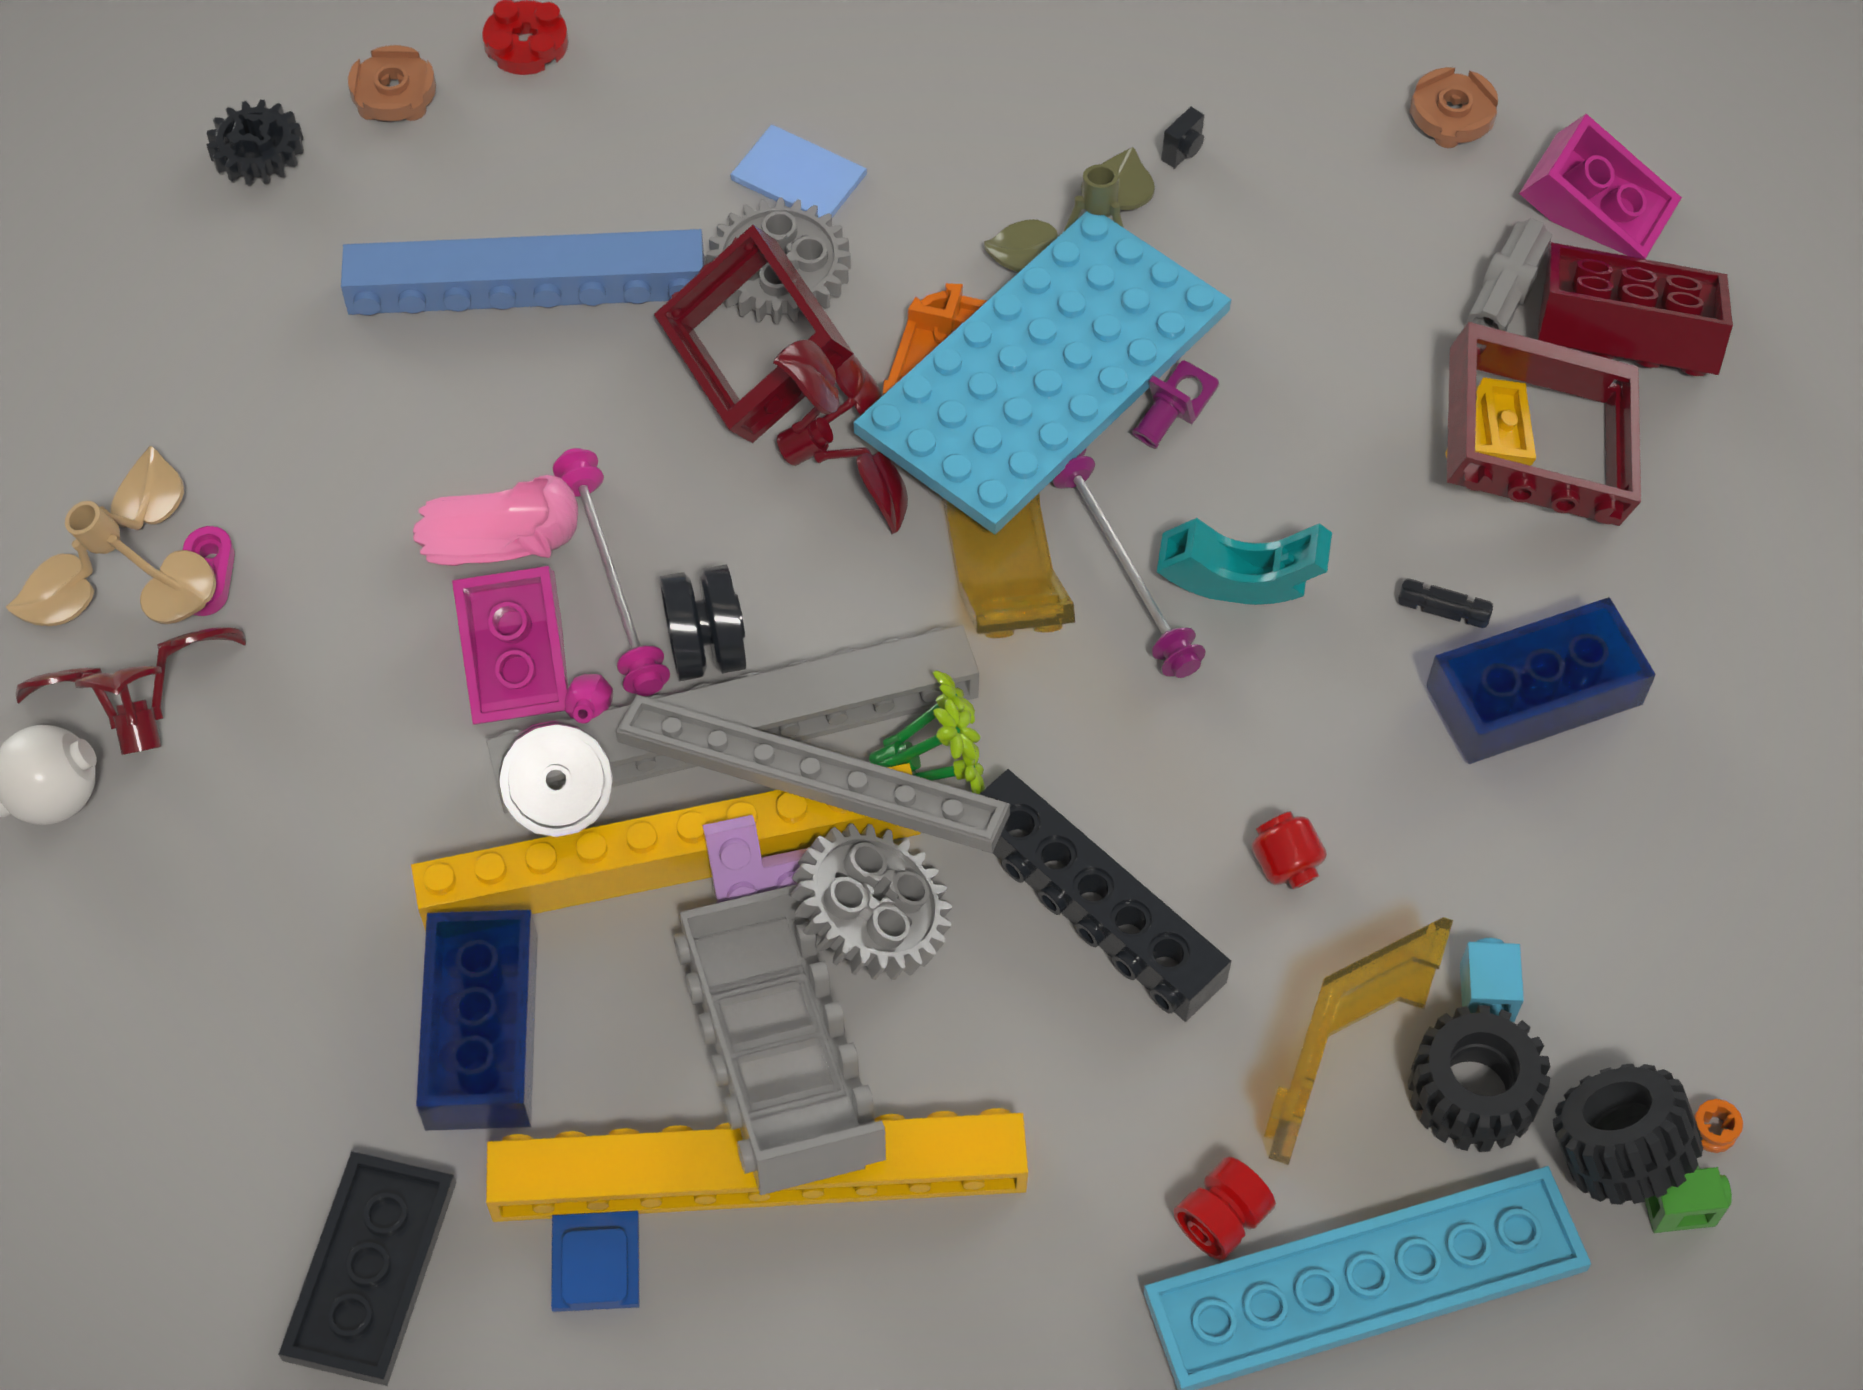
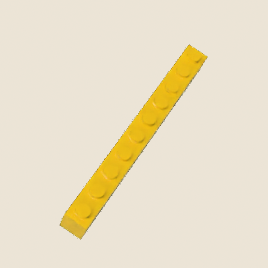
(623, 855)
(704, 1172)

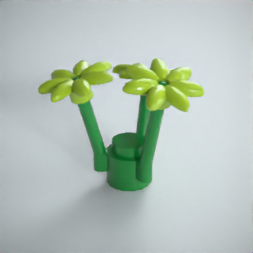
(954, 715)

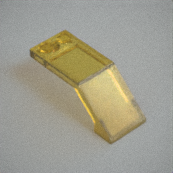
(1007, 575)
(1392, 974)

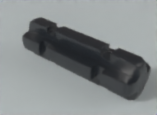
(1445, 603)

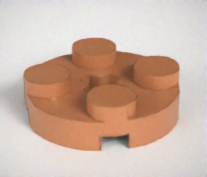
(398, 102)
(1448, 124)

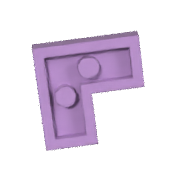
(738, 864)

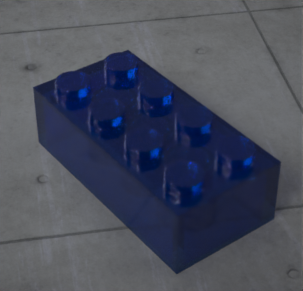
(1539, 680)
(477, 1020)

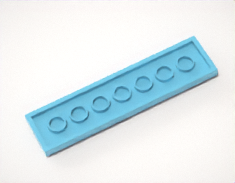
(1365, 1279)

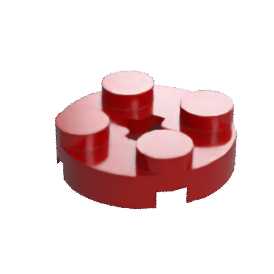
(517, 18)

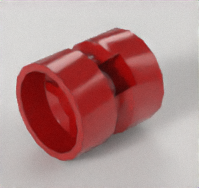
(1229, 1203)

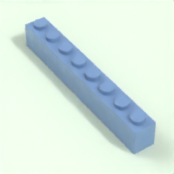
(519, 271)

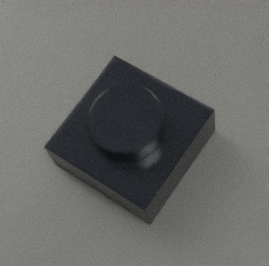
(1183, 137)

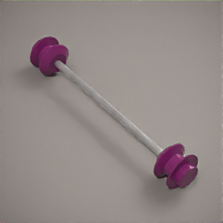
(1173, 644)

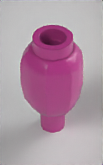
(588, 697)

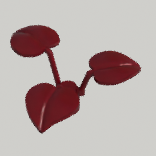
(811, 436)
(135, 722)

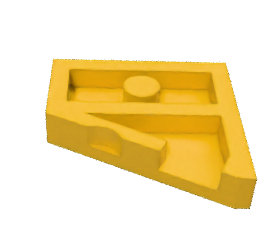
(1504, 421)

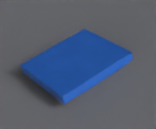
(595, 1261)

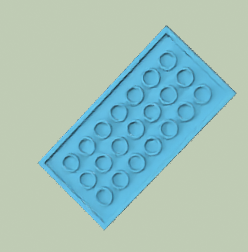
(1041, 369)

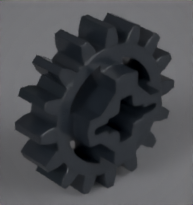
(255, 142)

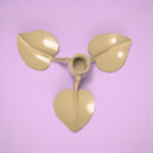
(150, 495)

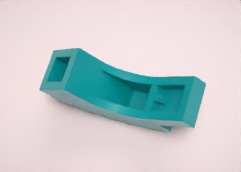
(1242, 571)

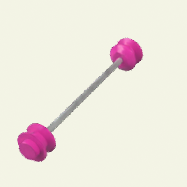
(642, 663)

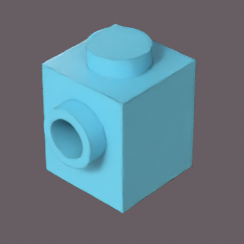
(1492, 976)

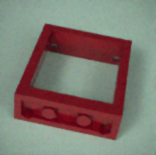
(706, 292)

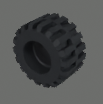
(1488, 1041)
(1628, 1133)

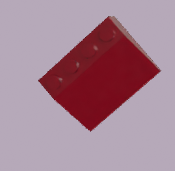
(1636, 309)

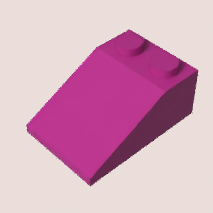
(1600, 190)
(512, 644)

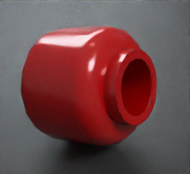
(1289, 850)

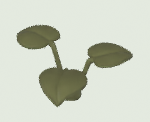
(1105, 189)

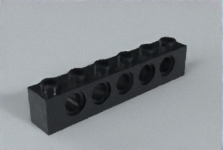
(1163, 933)

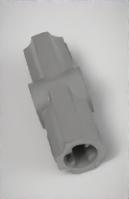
(1511, 275)

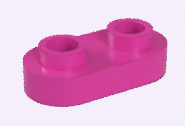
(214, 541)

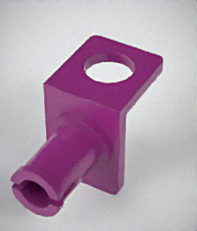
(1172, 403)

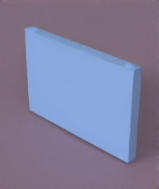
(797, 169)

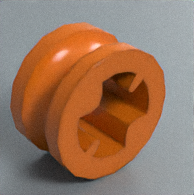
(1731, 1119)

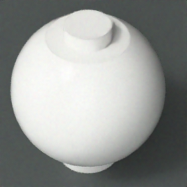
(45, 775)

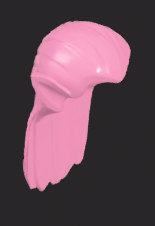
(498, 525)

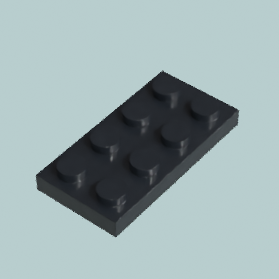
(368, 1268)

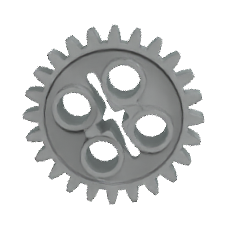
(809, 243)
(871, 901)

